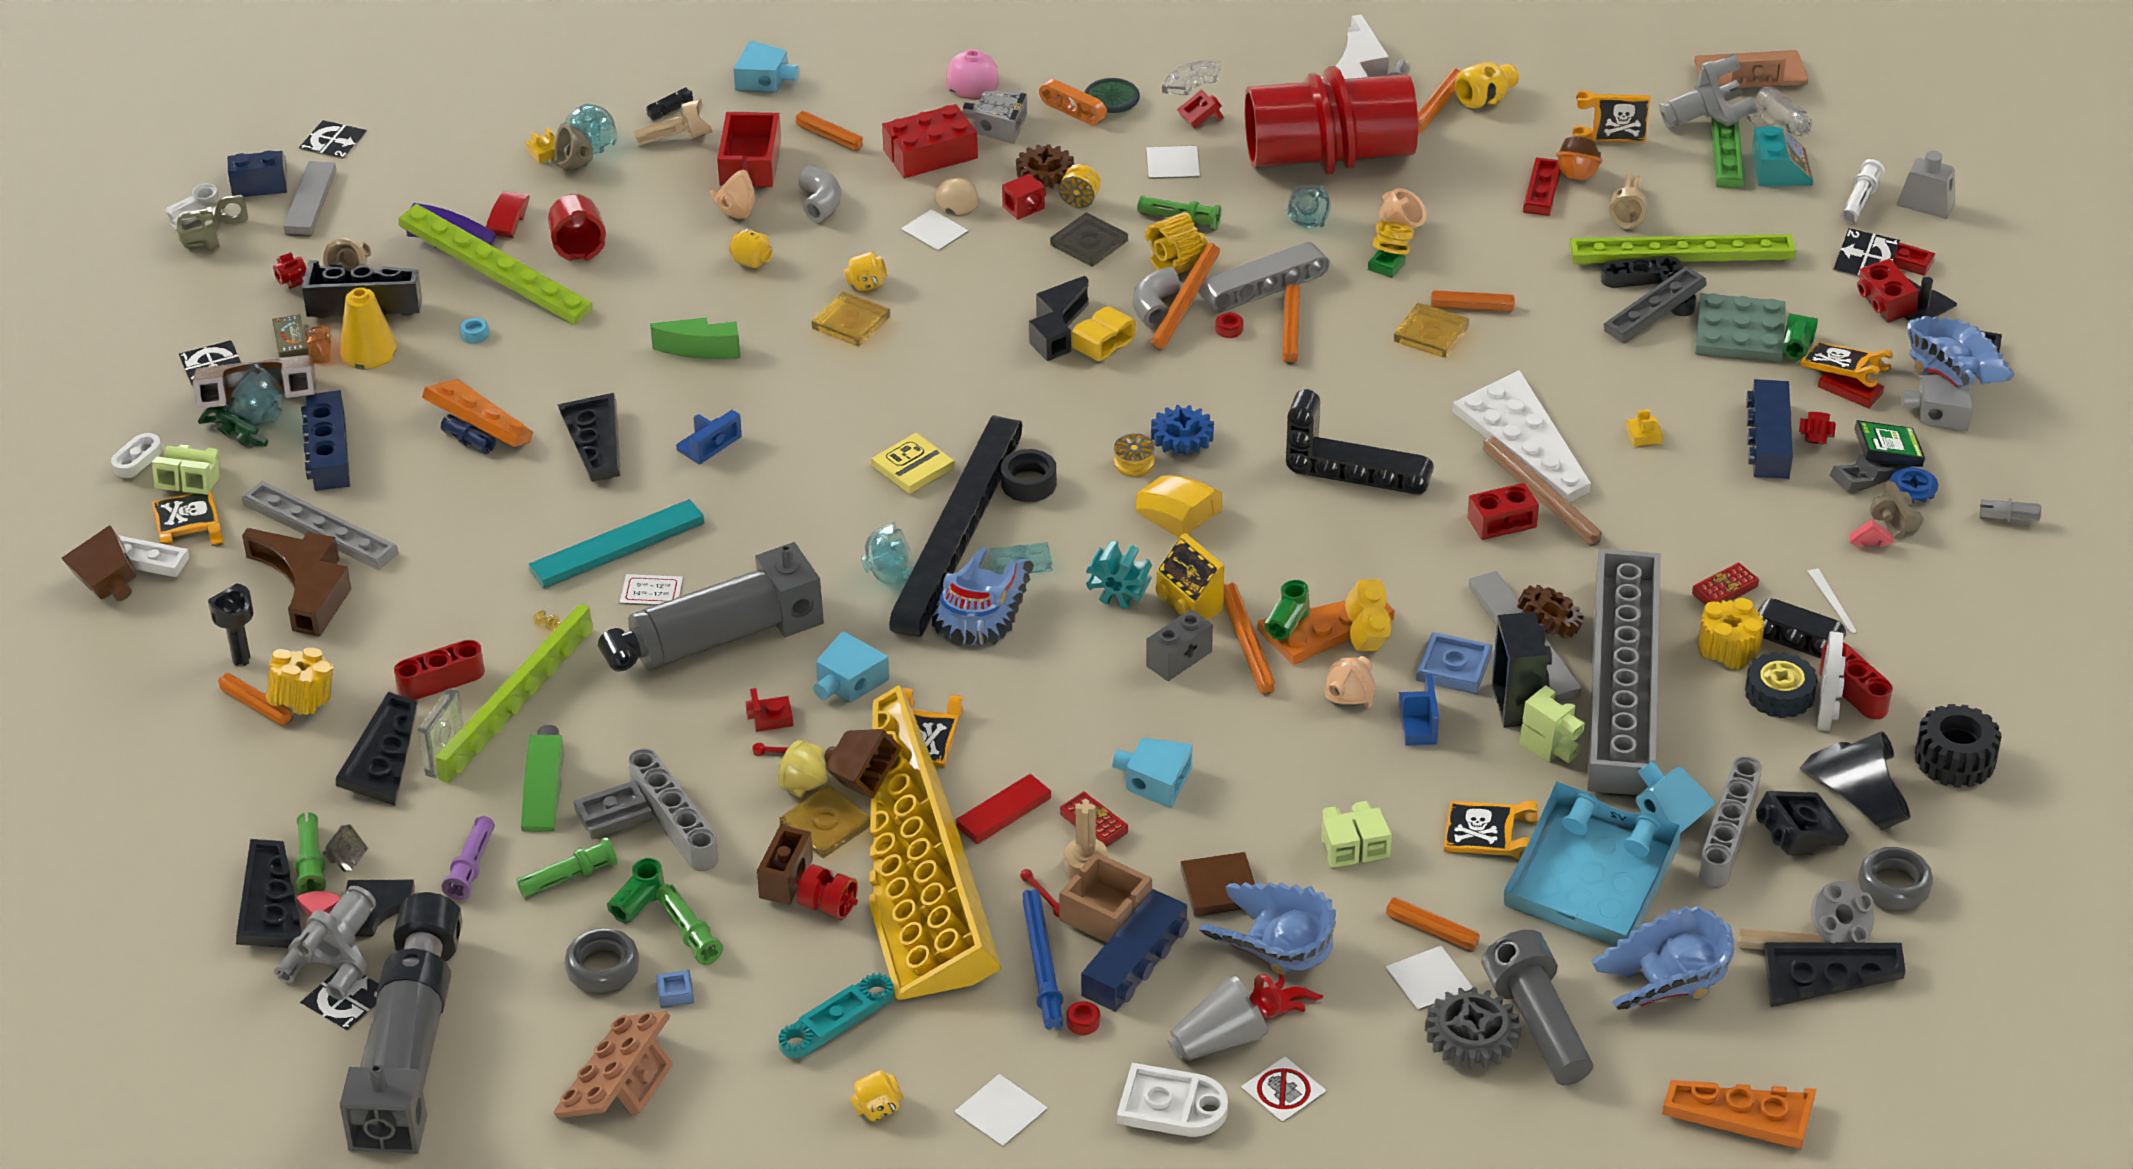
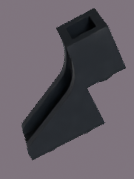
(1055, 312)

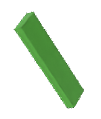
(1727, 154)

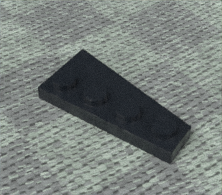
(594, 431)
(381, 752)
(268, 898)
(1823, 968)

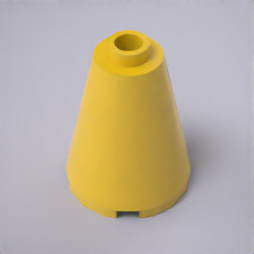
(365, 331)

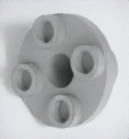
(1842, 913)

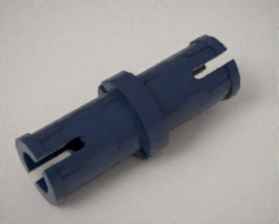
(467, 434)

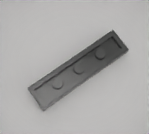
(1655, 304)

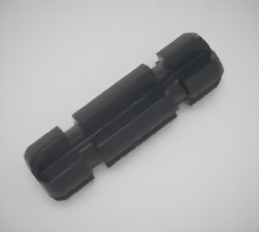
(669, 103)

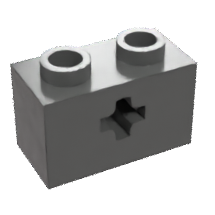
(1179, 645)

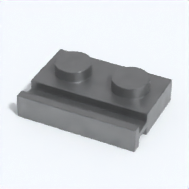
(613, 810)

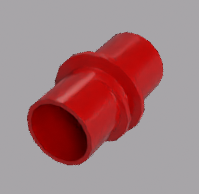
(1331, 120)

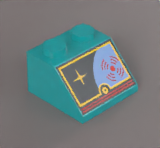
(1779, 158)

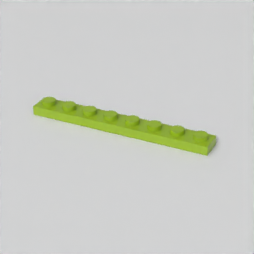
(1685, 248)
(495, 264)
(513, 694)

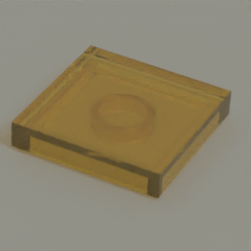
(850, 318)
(1431, 330)
(829, 819)

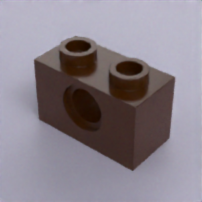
(783, 864)

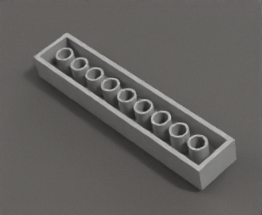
(1624, 671)

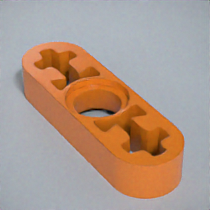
(1088, 107)

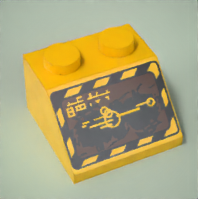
(1191, 579)

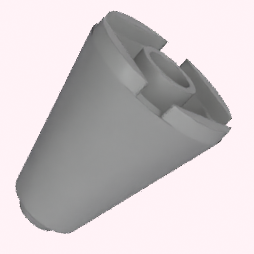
(1218, 1022)

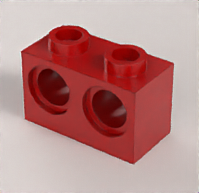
(1888, 290)
(1503, 511)

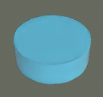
(474, 330)

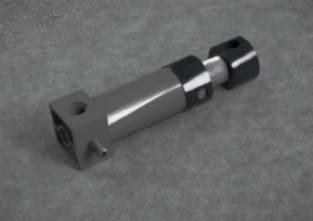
(384, 1096)

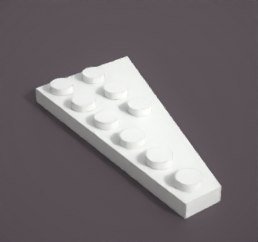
(1519, 422)

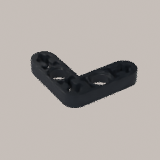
(1623, 274)

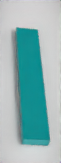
(616, 543)

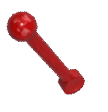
(760, 749)
(1027, 876)

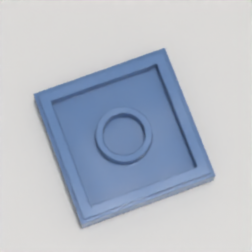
(1455, 662)

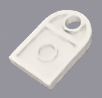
(1831, 684)
(1171, 1101)

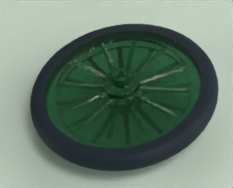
(1115, 93)

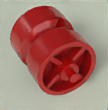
(832, 894)

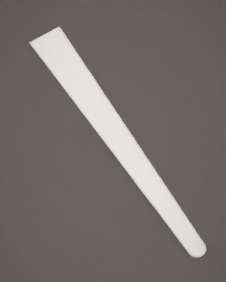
(1825, 588)

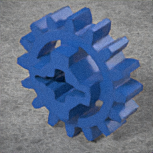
(1182, 430)

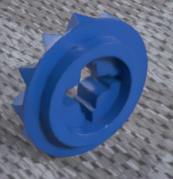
(1925, 483)

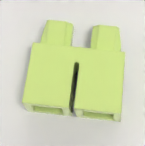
(187, 469)
(1550, 727)
(1355, 834)

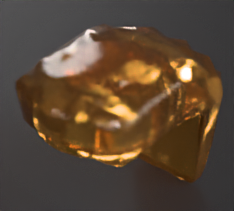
(319, 343)

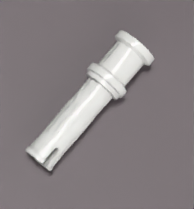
(1864, 185)

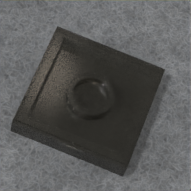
(1089, 239)

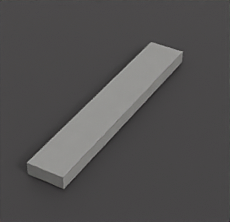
(309, 518)
(1499, 600)

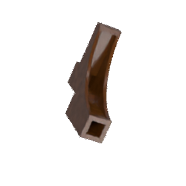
(310, 568)

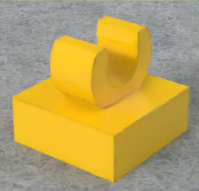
(542, 147)
(1644, 429)

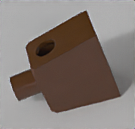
(103, 565)
(862, 759)

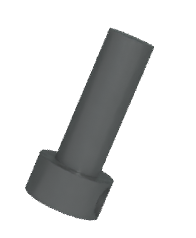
(1522, 970)

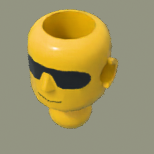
(1485, 83)

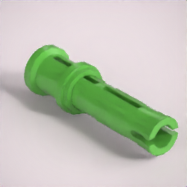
(1194, 209)
(309, 863)
(581, 863)
(694, 932)

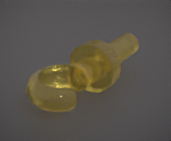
(551, 621)

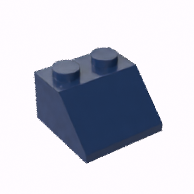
(257, 173)

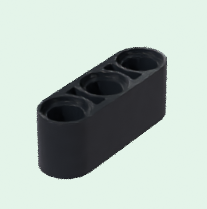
(1797, 627)

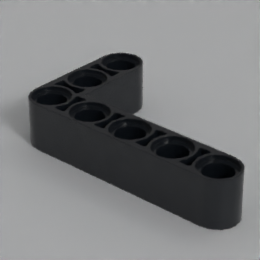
(1345, 460)

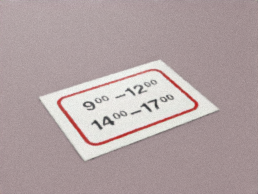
(650, 589)

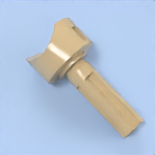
(689, 120)
(1628, 204)
(1085, 844)

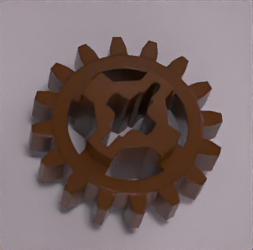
(1044, 164)
(1552, 610)

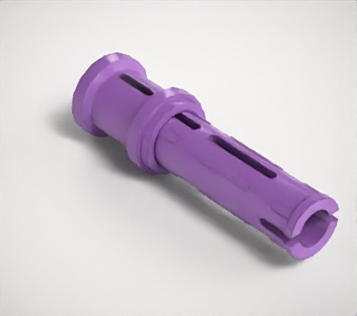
(465, 867)

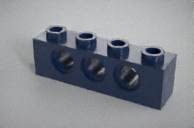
(327, 441)

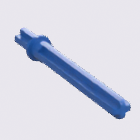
(1048, 997)

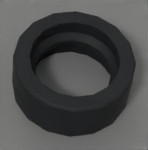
(1033, 489)

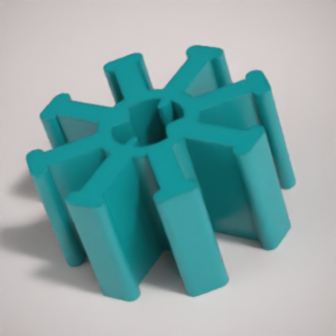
(1118, 574)

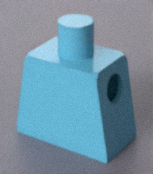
(763, 68)
(850, 669)
(1156, 769)
(1672, 795)

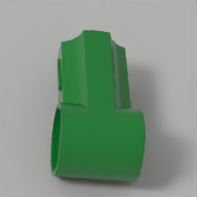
(1798, 335)
(1289, 610)
(637, 891)

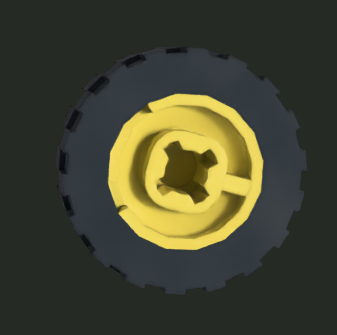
(1781, 684)

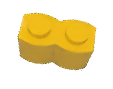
(1103, 333)
(1368, 615)

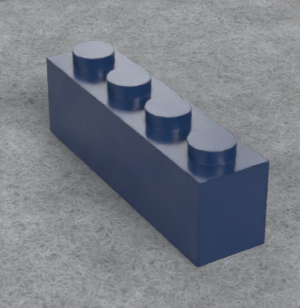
(1770, 430)
(1134, 950)

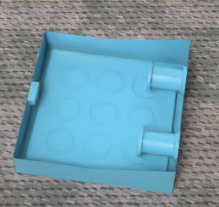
(1590, 871)

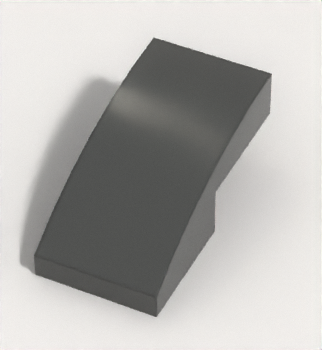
(1862, 474)

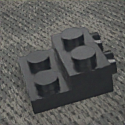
(1800, 821)

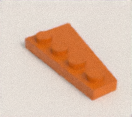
(477, 410)
(1320, 631)
(1759, 1114)

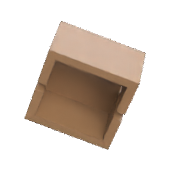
(1102, 896)

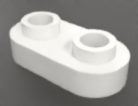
(136, 455)

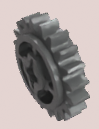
(1465, 1027)

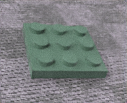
(1740, 327)

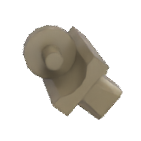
(1895, 511)

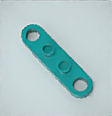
(836, 1015)

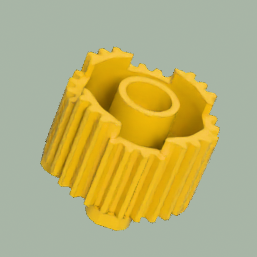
(1175, 243)
(1731, 632)
(299, 680)

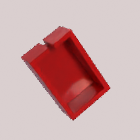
(930, 140)
(751, 144)

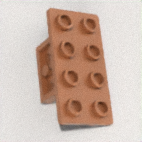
(1762, 69)
(623, 1065)

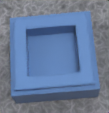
(675, 988)

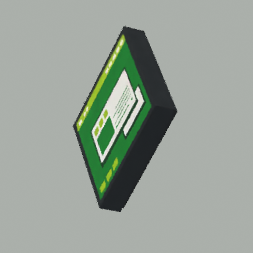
(1889, 443)

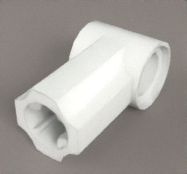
(202, 197)

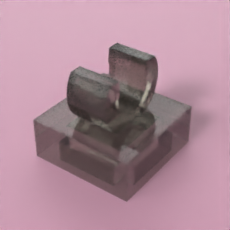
(345, 848)

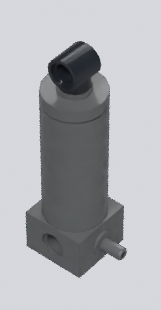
(778, 593)

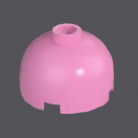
(972, 74)

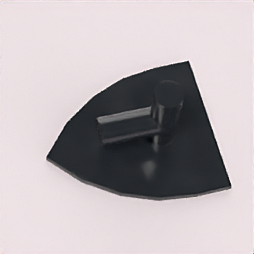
(1930, 301)

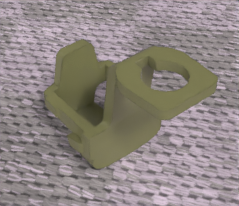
(211, 217)

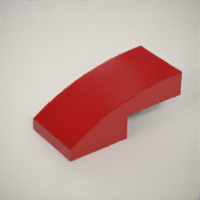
(506, 213)

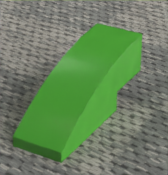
(696, 338)
(542, 782)

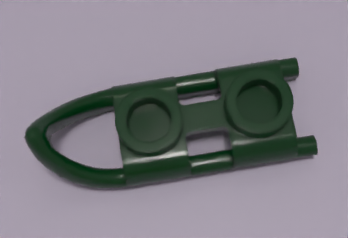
(229, 424)

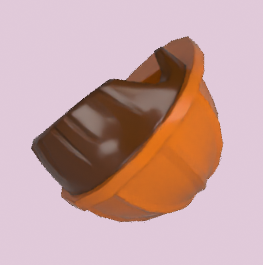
(1579, 158)

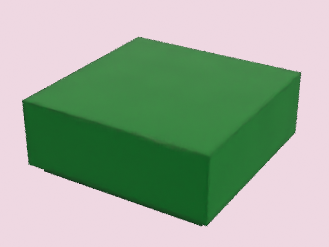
(1386, 263)

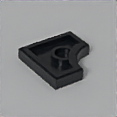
(388, 898)

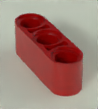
(439, 669)
(1863, 684)

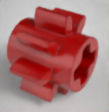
(290, 270)
(1817, 427)

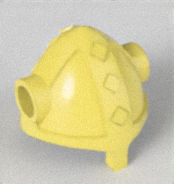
(802, 768)

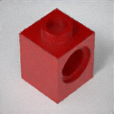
(1023, 196)

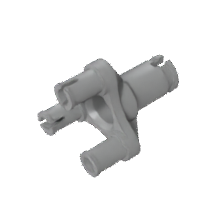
(1709, 98)
(332, 942)

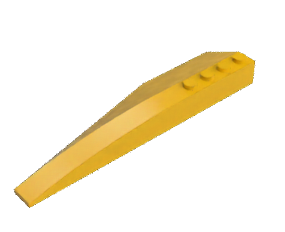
(920, 875)

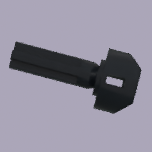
(231, 611)

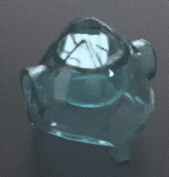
(1309, 206)

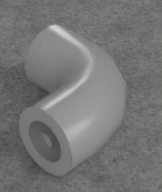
(824, 191)
(1149, 293)

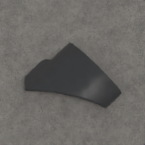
(1862, 778)

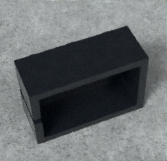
(1518, 664)

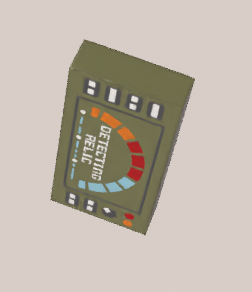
(290, 336)

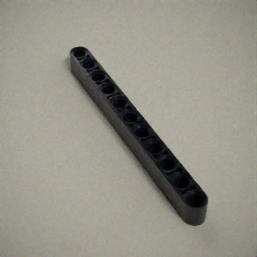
(955, 527)

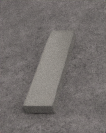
(309, 198)

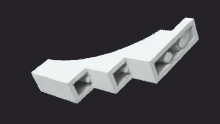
(1363, 52)

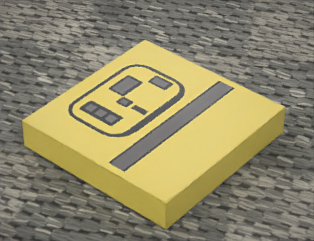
(912, 463)

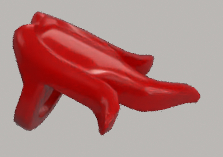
(1275, 1000)

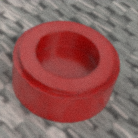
(1229, 325)
(1083, 1018)

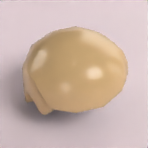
(957, 195)

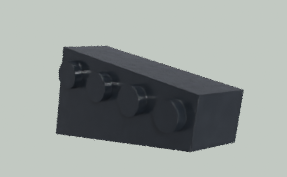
(327, 287)

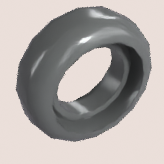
(1901, 860)
(601, 940)

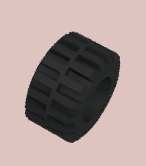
(1957, 745)

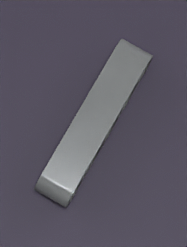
(1264, 277)
(674, 810)
(1730, 822)

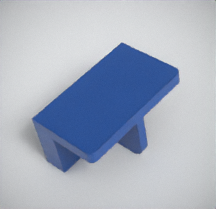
(710, 436)
(1420, 715)

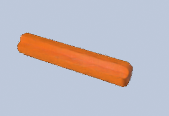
(829, 130)
(1472, 300)
(254, 699)
(1433, 923)

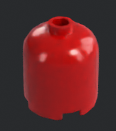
(576, 227)

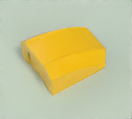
(1178, 503)

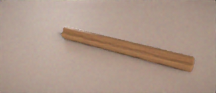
(1542, 491)

